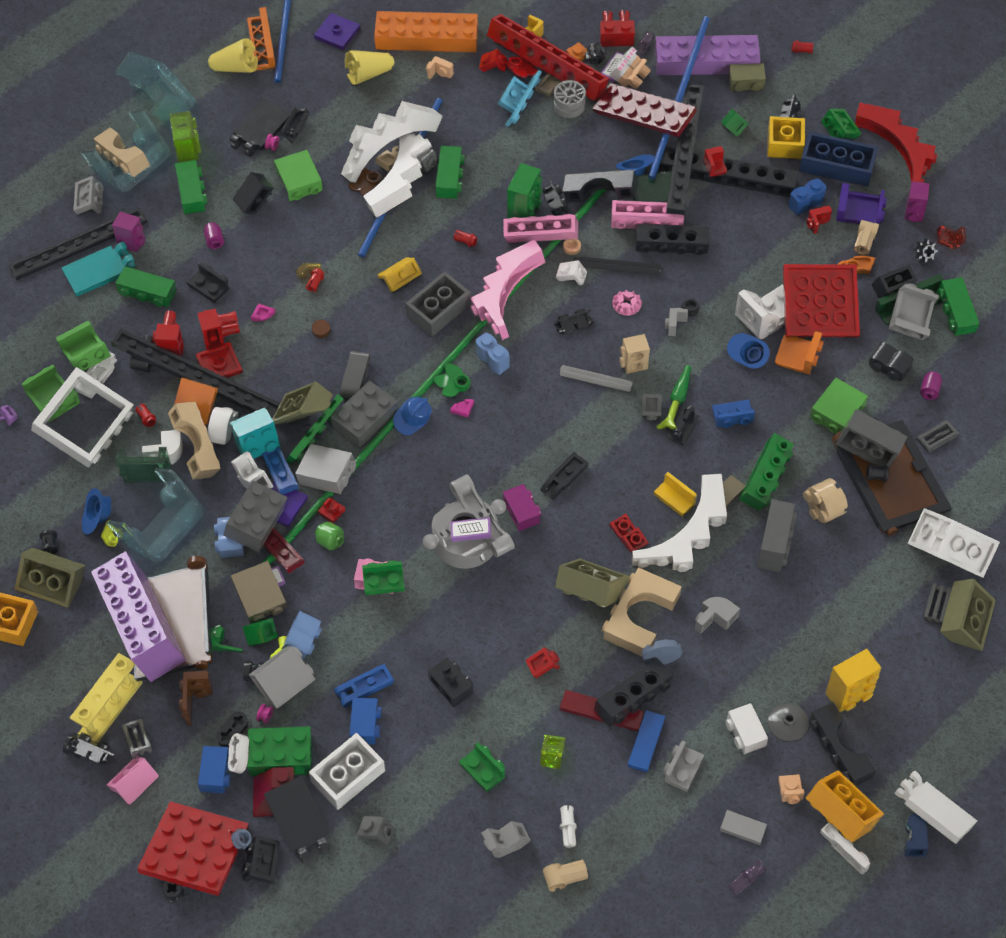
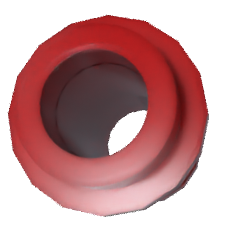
(802, 47)
(469, 239)
(316, 276)
(146, 416)

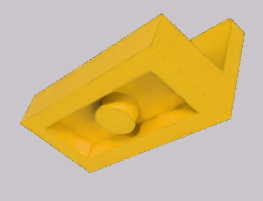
(400, 273)
(676, 495)

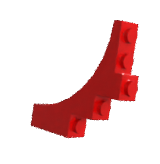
(888, 125)

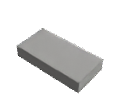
(743, 827)

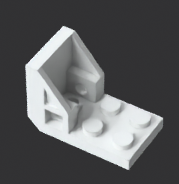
(761, 314)
(953, 542)

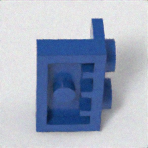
(733, 413)

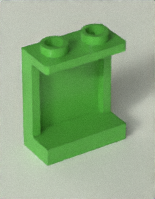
(298, 175)
(83, 346)
(44, 386)
(837, 405)

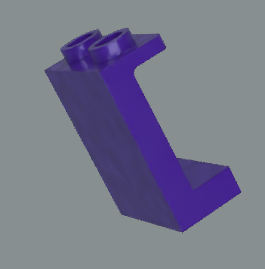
(860, 206)

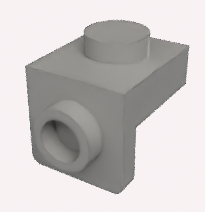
(675, 315)

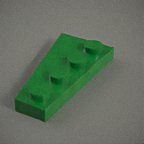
(318, 427)

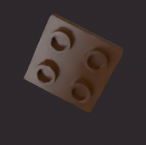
(193, 684)

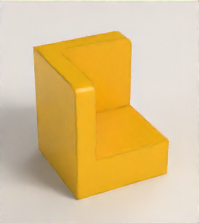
(535, 25)

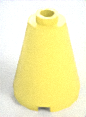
(235, 58)
(367, 65)

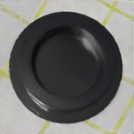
(692, 306)

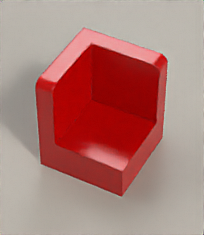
(714, 161)

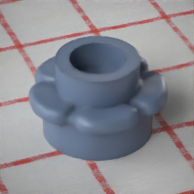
(244, 836)

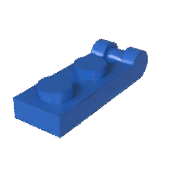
(364, 685)

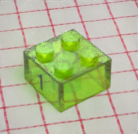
(185, 136)

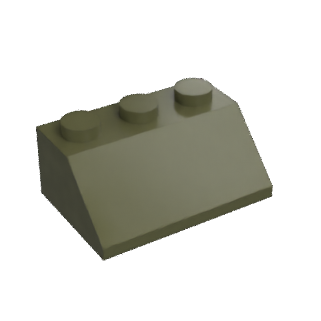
(302, 403)
(49, 576)
(591, 582)
(968, 614)

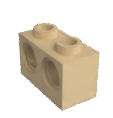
(634, 354)

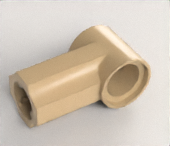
(866, 235)
(560, 875)

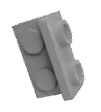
(88, 195)
(683, 766)

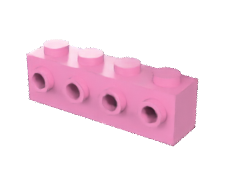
(629, 213)
(541, 228)

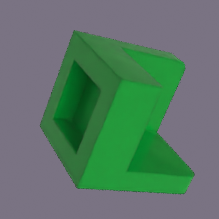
(734, 122)
(260, 631)

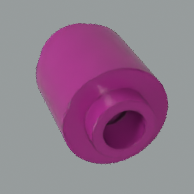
(213, 235)
(931, 385)

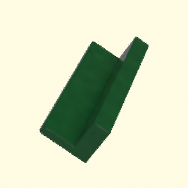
(885, 305)

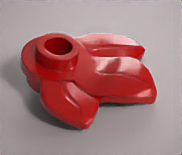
(521, 67)

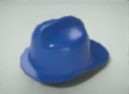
(637, 164)
(748, 350)
(412, 415)
(96, 510)

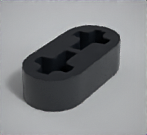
(229, 727)

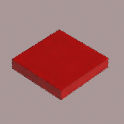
(220, 360)

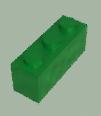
(449, 172)
(191, 187)
(146, 287)
(958, 306)

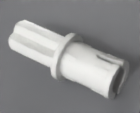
(568, 826)

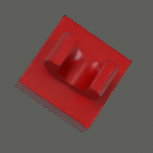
(331, 510)

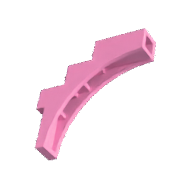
(498, 285)

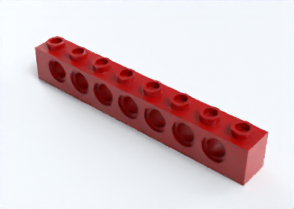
(546, 55)

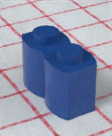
(807, 196)

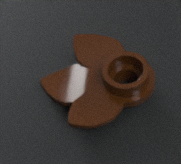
(364, 182)

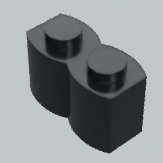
(891, 361)

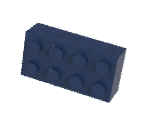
(838, 159)

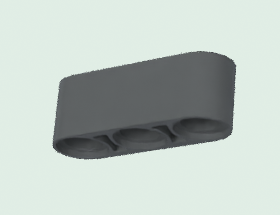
(354, 374)

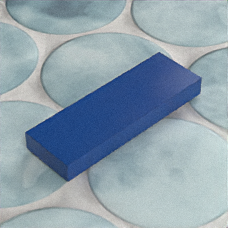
(280, 471)
(646, 741)

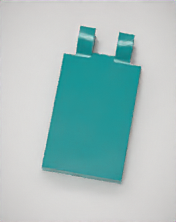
(97, 268)

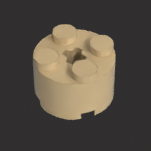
(825, 501)

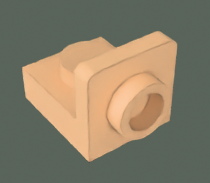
(439, 66)
(791, 788)

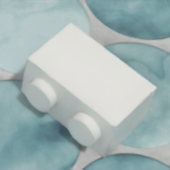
(746, 728)

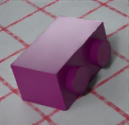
(916, 201)
(129, 229)
(521, 507)

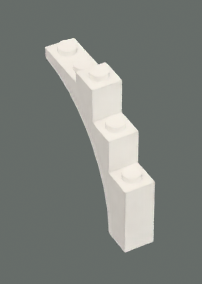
(387, 128)
(406, 169)
(694, 535)

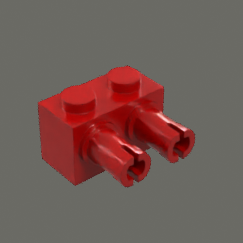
(617, 32)
(216, 327)
(169, 334)

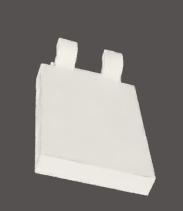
(935, 808)

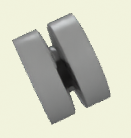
(569, 99)

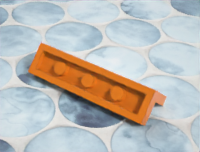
(266, 38)

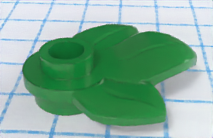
(450, 381)

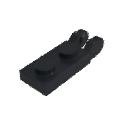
(565, 474)

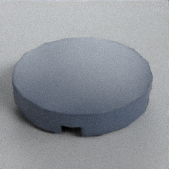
(665, 650)

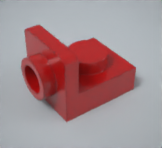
(818, 216)
(542, 662)

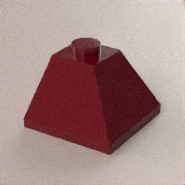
(266, 782)

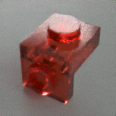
(950, 237)

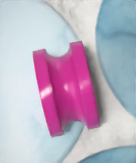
(272, 142)
(264, 713)

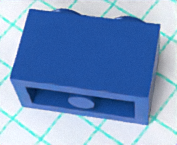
(364, 719)
(214, 770)

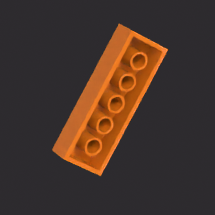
(426, 31)

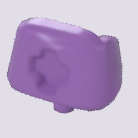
(8, 414)

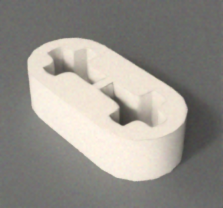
(238, 753)

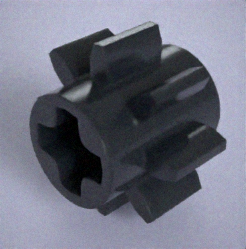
(595, 53)
(925, 245)

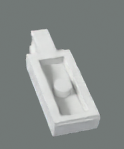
(99, 372)
(845, 848)

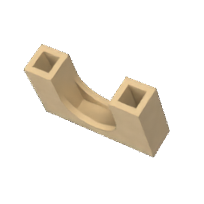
(642, 587)

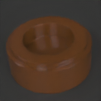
(321, 329)

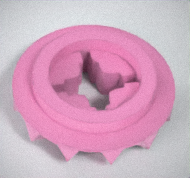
(625, 308)

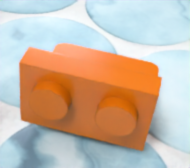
(799, 353)

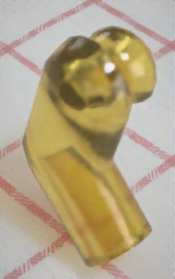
(306, 268)

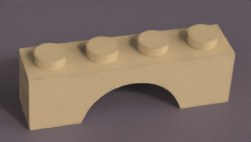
(129, 160)
(188, 420)

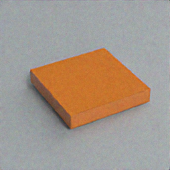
(197, 392)

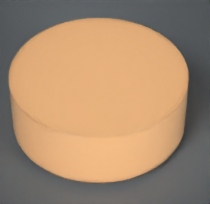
(571, 246)

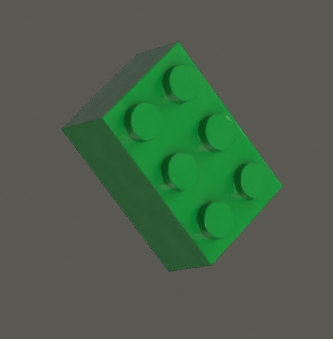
(524, 192)
(279, 749)

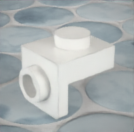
(571, 271)

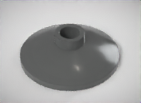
(788, 730)

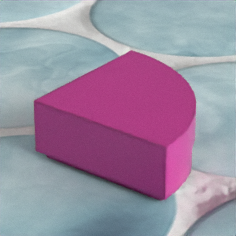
(262, 312)
(462, 408)

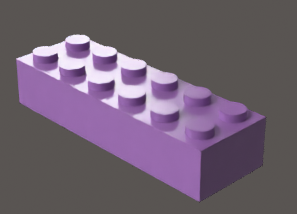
(713, 57)

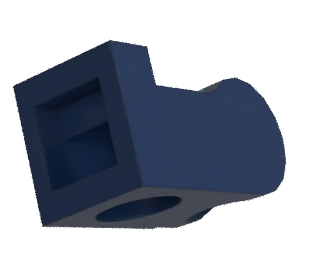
(918, 837)

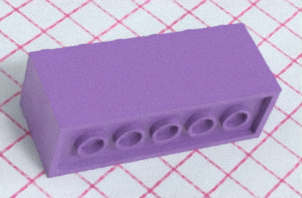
(138, 616)

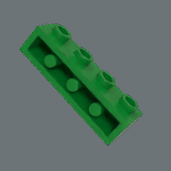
(766, 472)

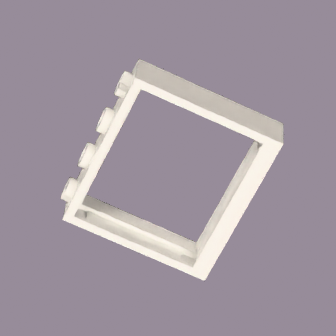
(65, 445)

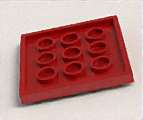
(821, 300)
(192, 848)

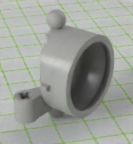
(470, 552)

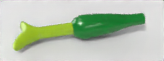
(677, 398)

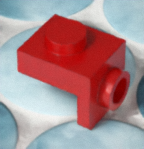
(493, 59)

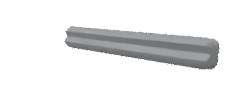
(596, 378)

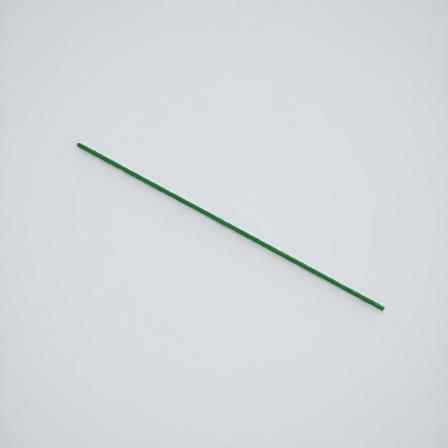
(425, 386)

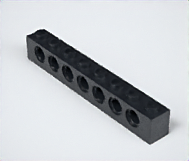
(739, 174)

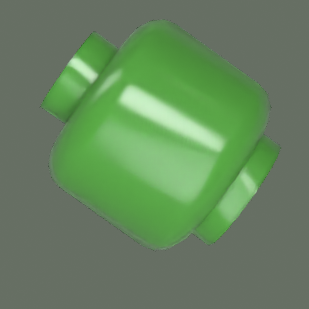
(329, 535)

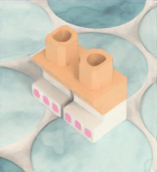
(628, 68)

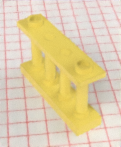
(106, 698)

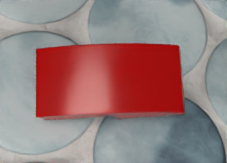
(628, 534)

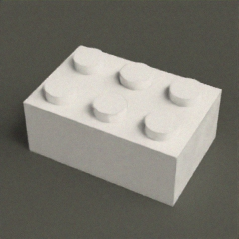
(347, 771)

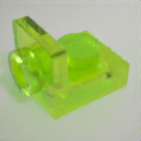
(552, 751)

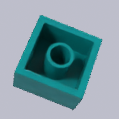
(255, 433)

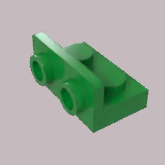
(840, 124)
(383, 577)
(483, 767)

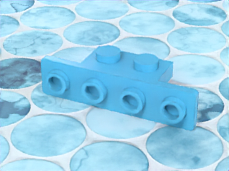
(516, 95)

